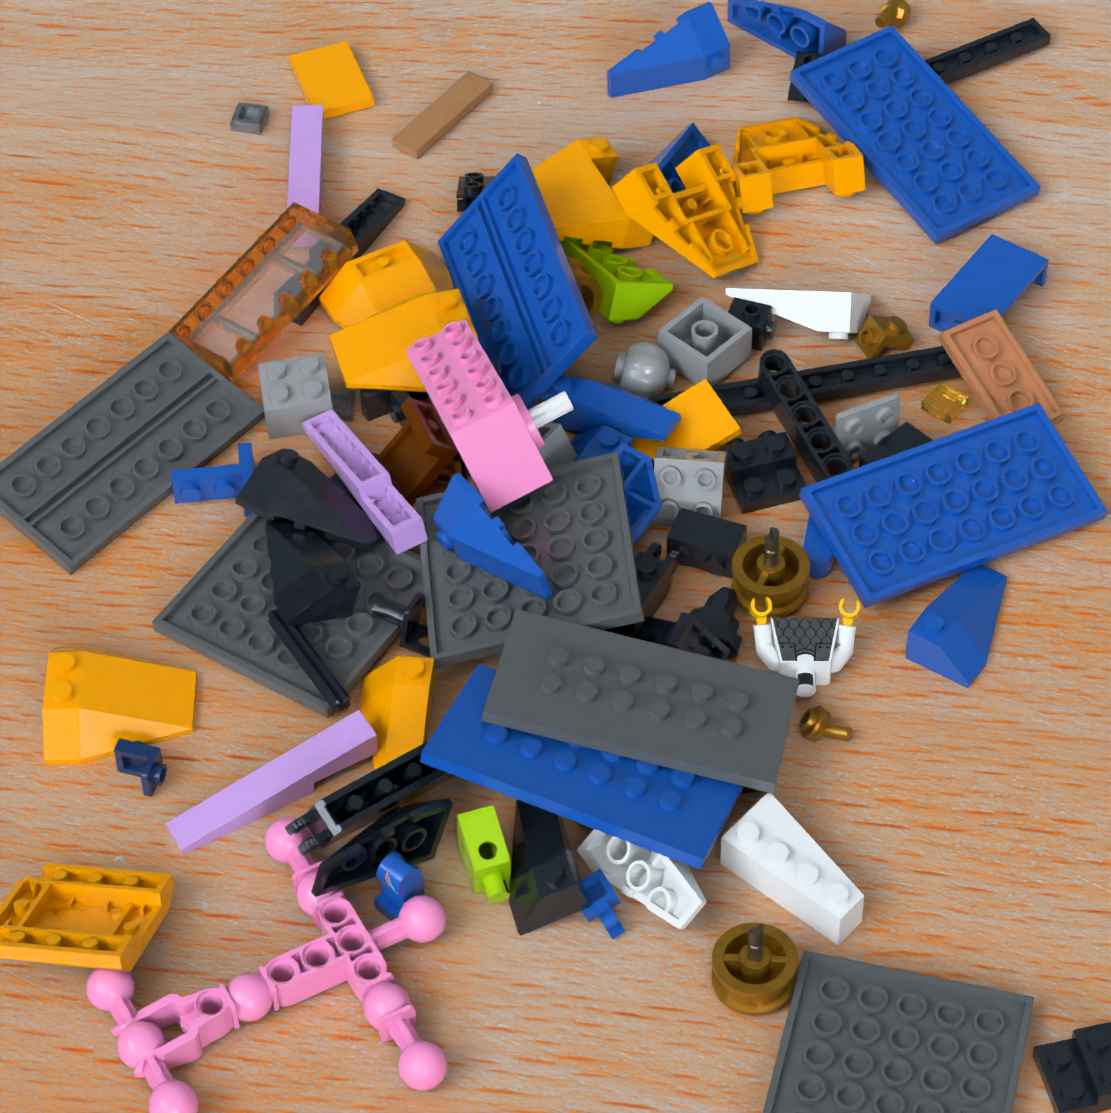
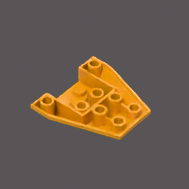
(383, 280)

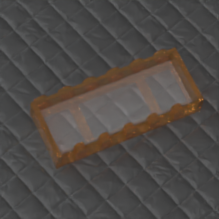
(265, 290)

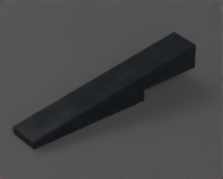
(366, 225)

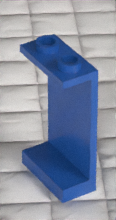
(987, 282)

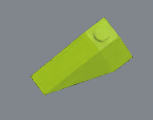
(625, 288)

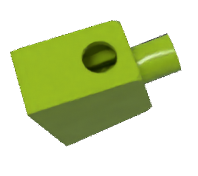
(484, 853)

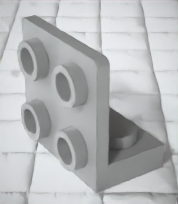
(866, 424)
(689, 481)

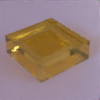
(945, 403)

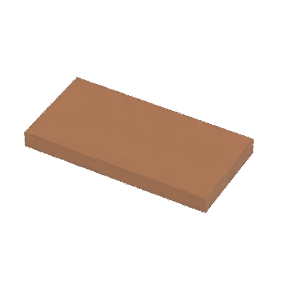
(997, 367)

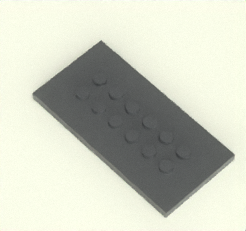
(116, 451)
(642, 700)

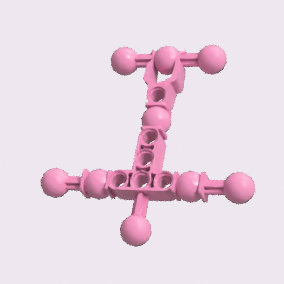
(251, 995)

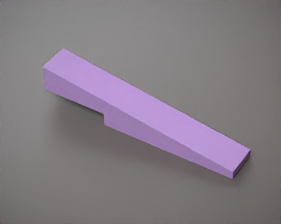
(306, 157)
(366, 481)
(275, 783)

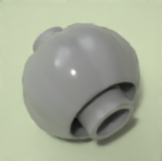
(644, 369)

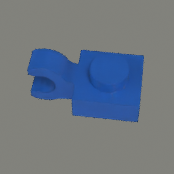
(602, 900)

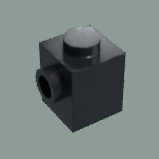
(756, 316)

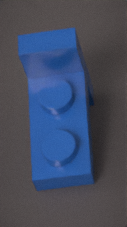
(214, 481)

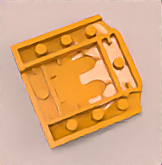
(84, 916)

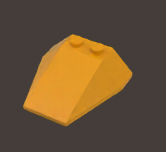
(373, 349)
(111, 696)

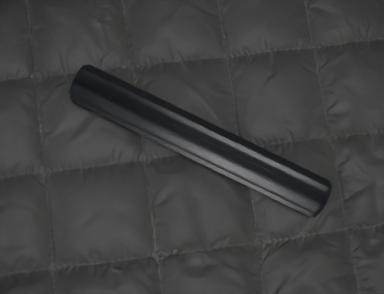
(310, 662)

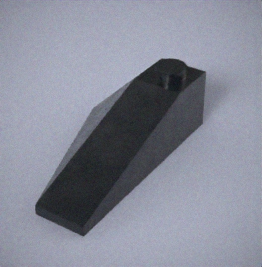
(302, 493)

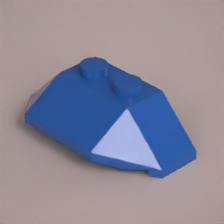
(640, 489)

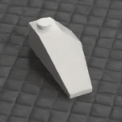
(819, 310)
(649, 877)

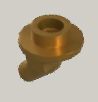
(893, 13)
(816, 724)

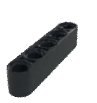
(801, 409)

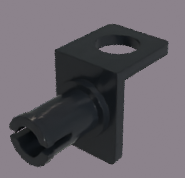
(407, 619)

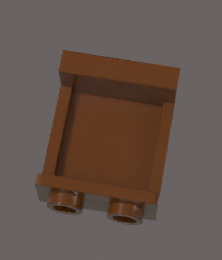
(417, 450)

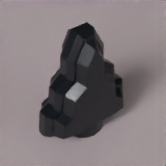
(720, 620)

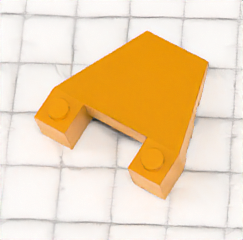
(792, 157)
(580, 197)
(696, 222)

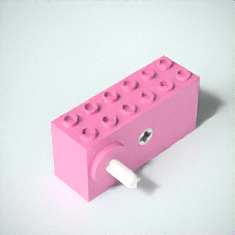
(485, 423)

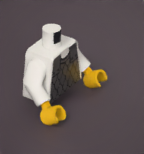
(804, 646)

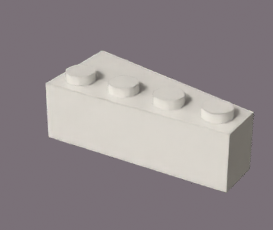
(792, 869)

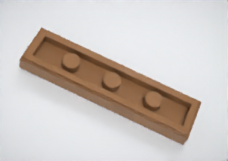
(442, 114)

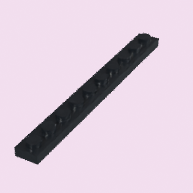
(841, 379)

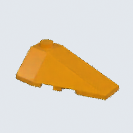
(399, 705)

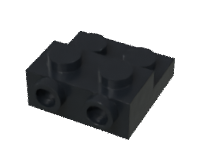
(763, 471)
(1078, 1070)

